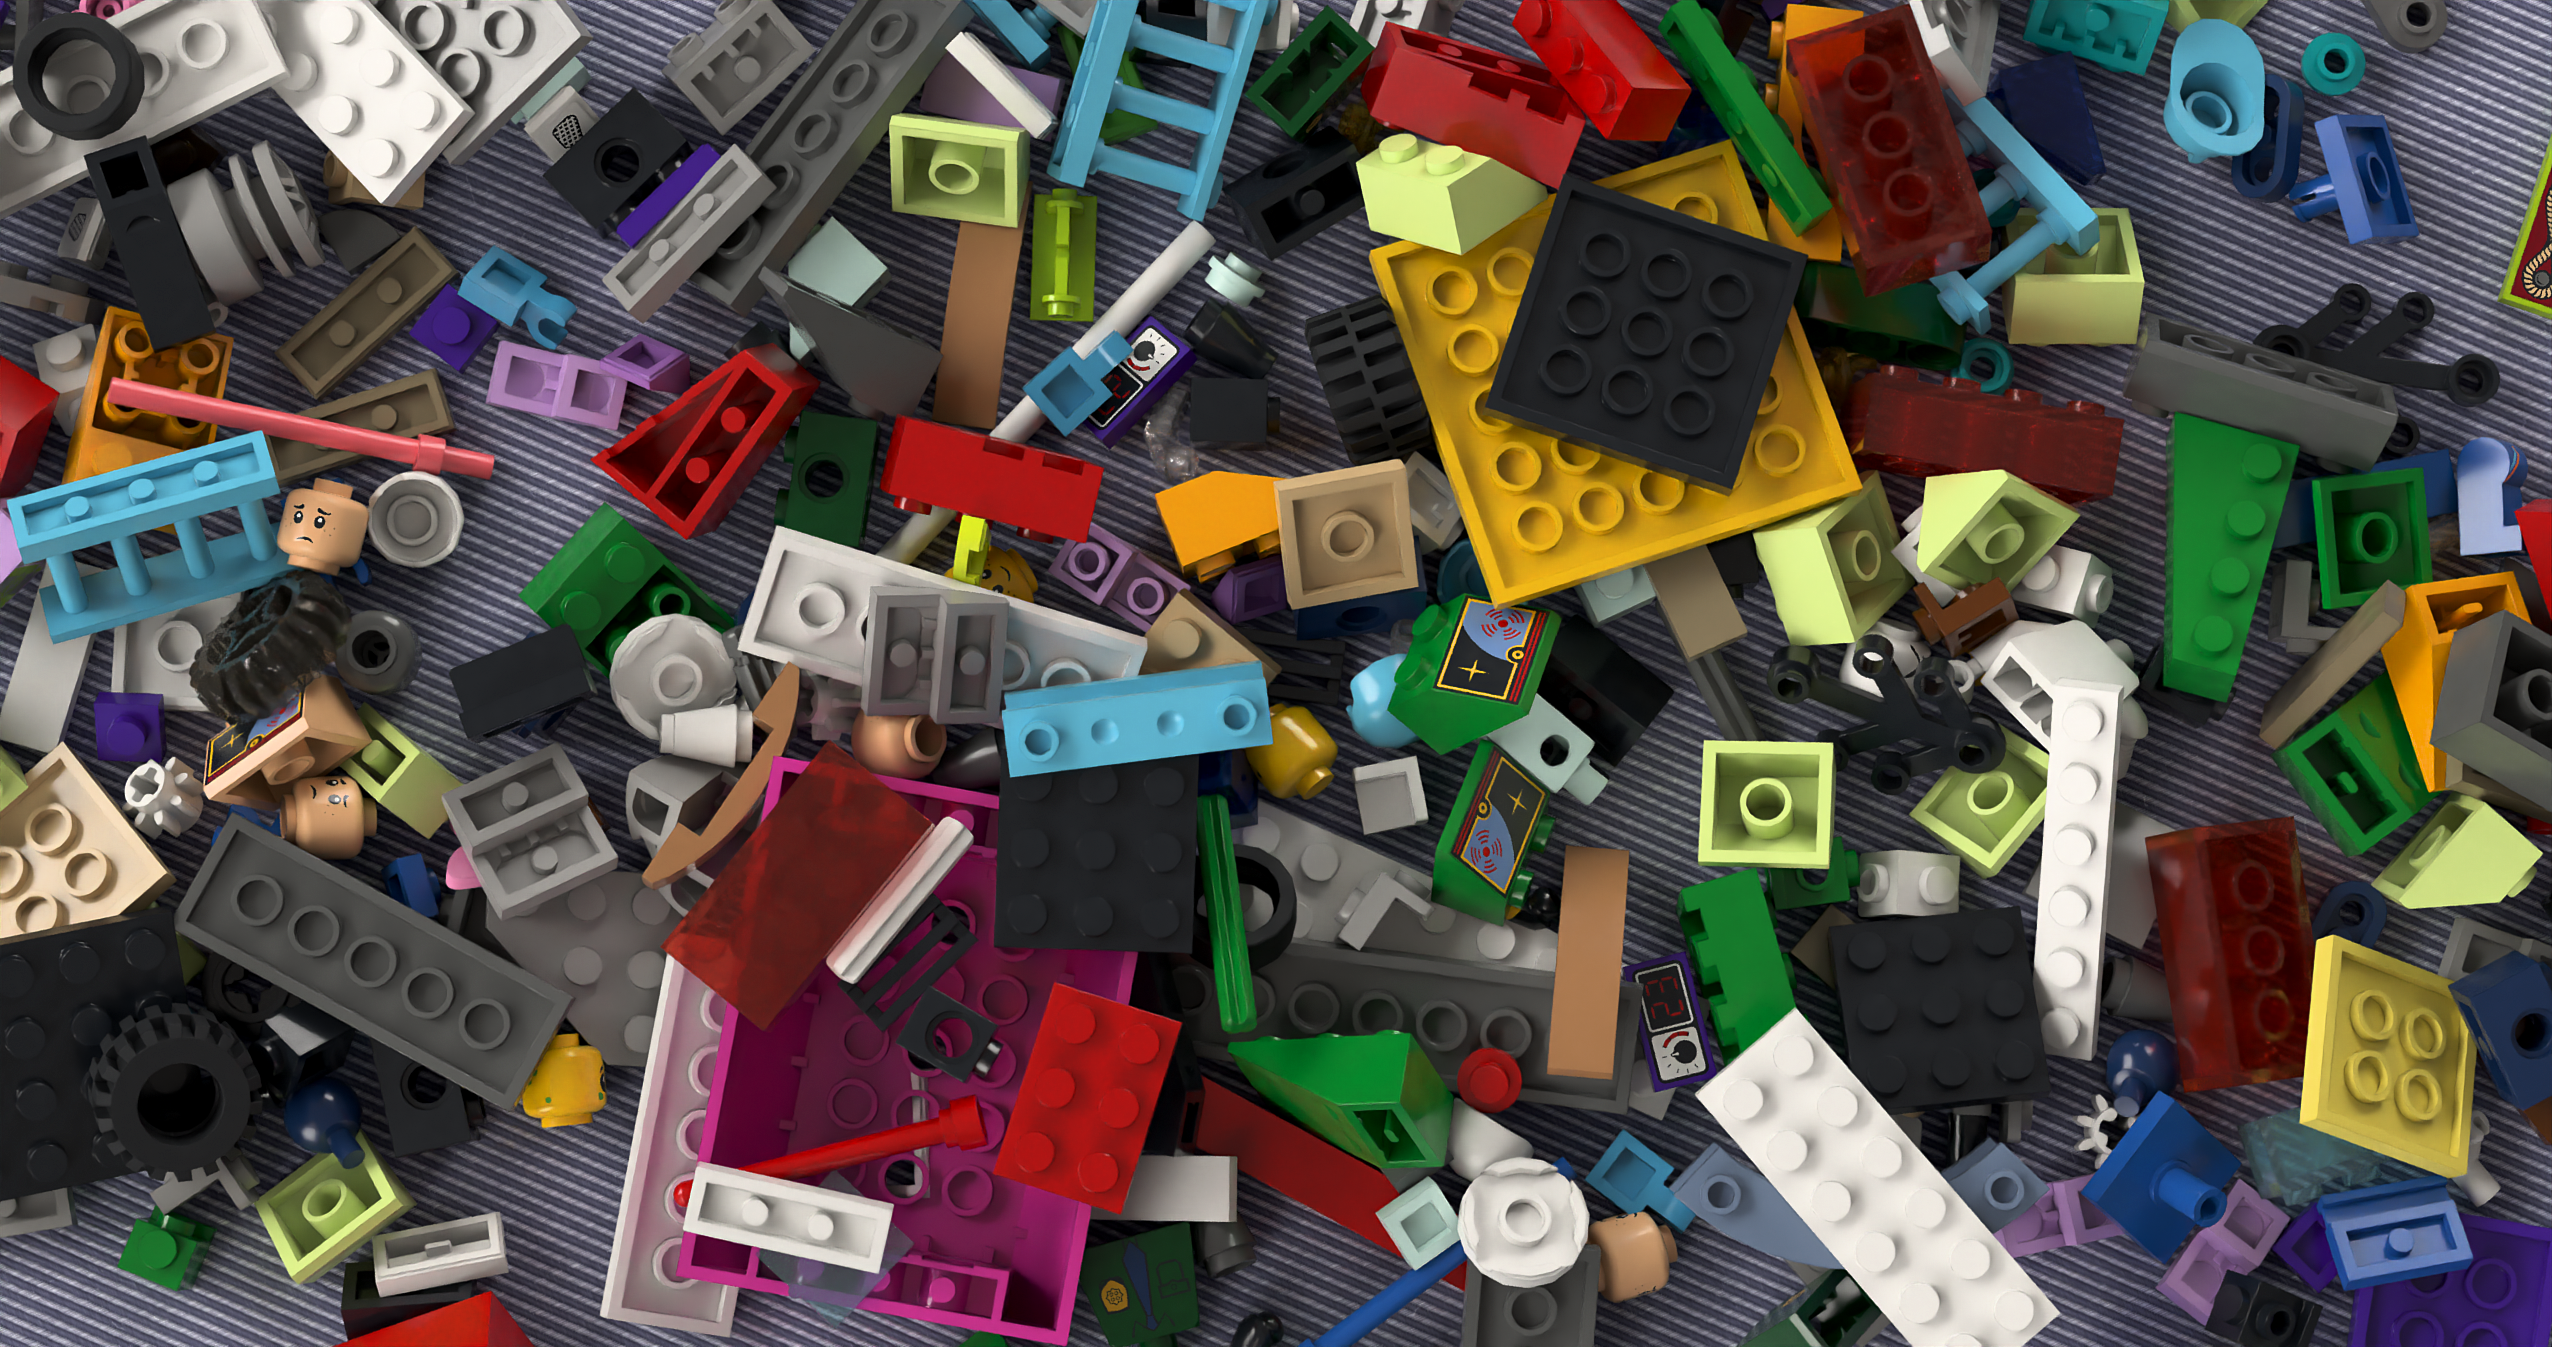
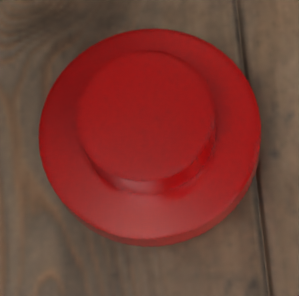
(1489, 1080)

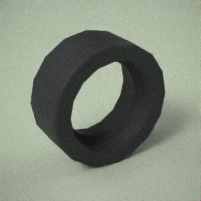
(39, 47)
(1269, 875)

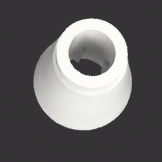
(708, 735)

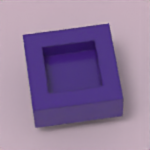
(454, 329)
(130, 727)
(2306, 1249)

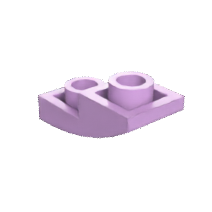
(959, 95)
(1118, 576)

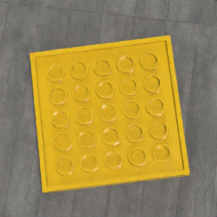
(1561, 513)

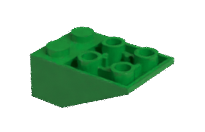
(612, 583)
(2357, 768)
(1355, 1092)

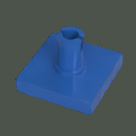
(2360, 182)
(2163, 1178)

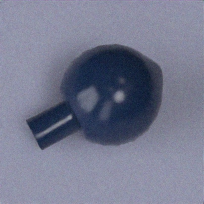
(2139, 1067)
(326, 1120)

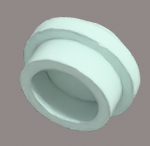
(1235, 278)

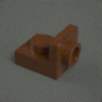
(1970, 619)

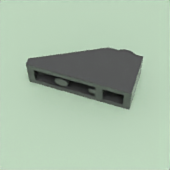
(864, 355)

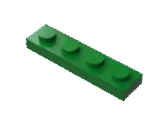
(1734, 98)

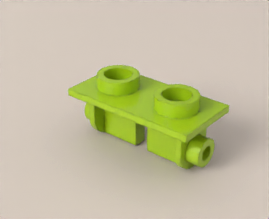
(1063, 256)

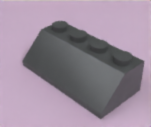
(2260, 391)

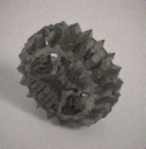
(270, 647)

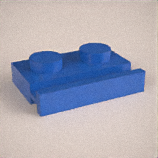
(2394, 1232)

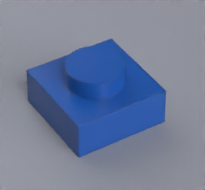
(413, 884)

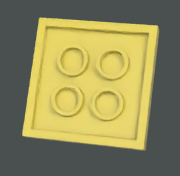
(2388, 1058)

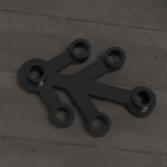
(2362, 360)
(1895, 715)

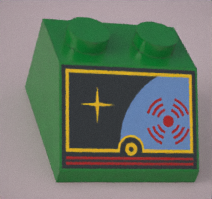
(1471, 669)
(1491, 838)

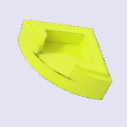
(971, 550)

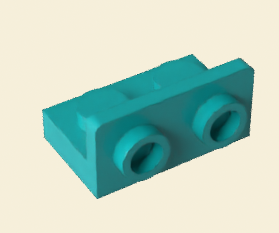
(2110, 32)

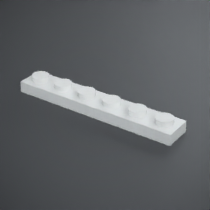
(2076, 864)

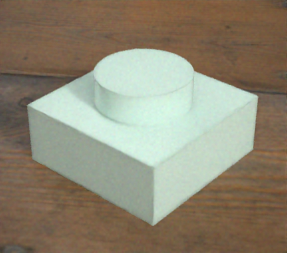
(1420, 1223)

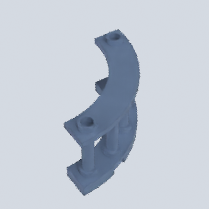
(1755, 1213)

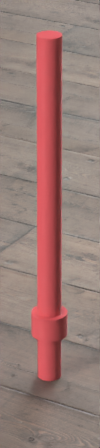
(424, 453)

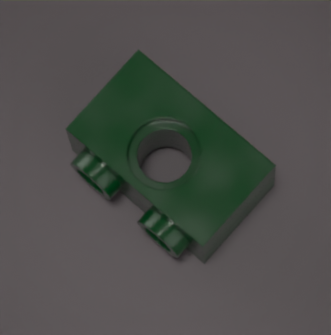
(838, 443)

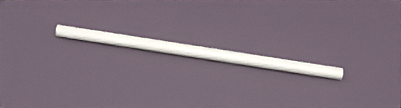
(1026, 416)

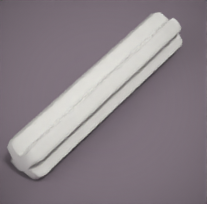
(900, 900)

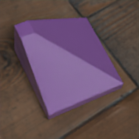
(650, 365)
(1251, 590)

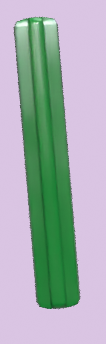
(1225, 915)

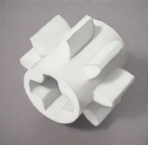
(827, 705)
(163, 798)
(2093, 1138)

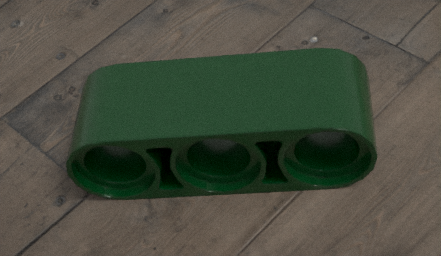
(1893, 326)

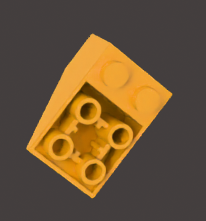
(121, 436)
(1219, 521)
(2421, 649)

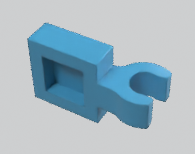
(515, 290)
(1072, 386)
(1634, 1178)

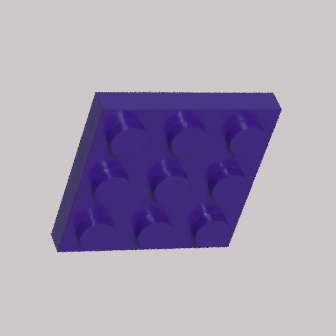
(2493, 1303)

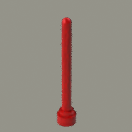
(956, 1126)

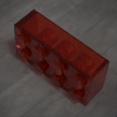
(1888, 150)
(1955, 429)
(797, 886)
(2235, 950)

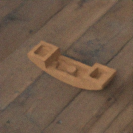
(978, 322)
(685, 849)
(1588, 962)

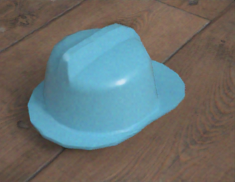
(2215, 91)

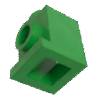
(1791, 891)
(167, 1249)

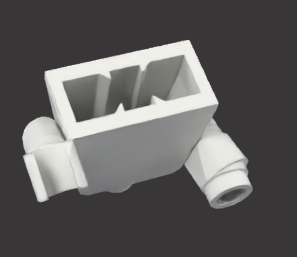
(2029, 659)

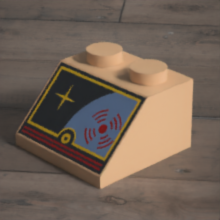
(267, 757)

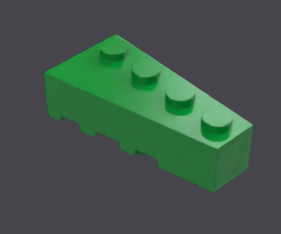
(2219, 535)
(1737, 958)

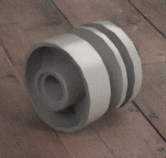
(246, 223)

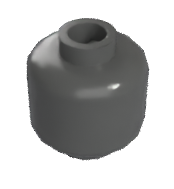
(367, 633)

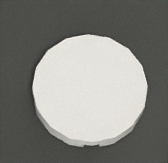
(668, 669)
(1523, 1222)

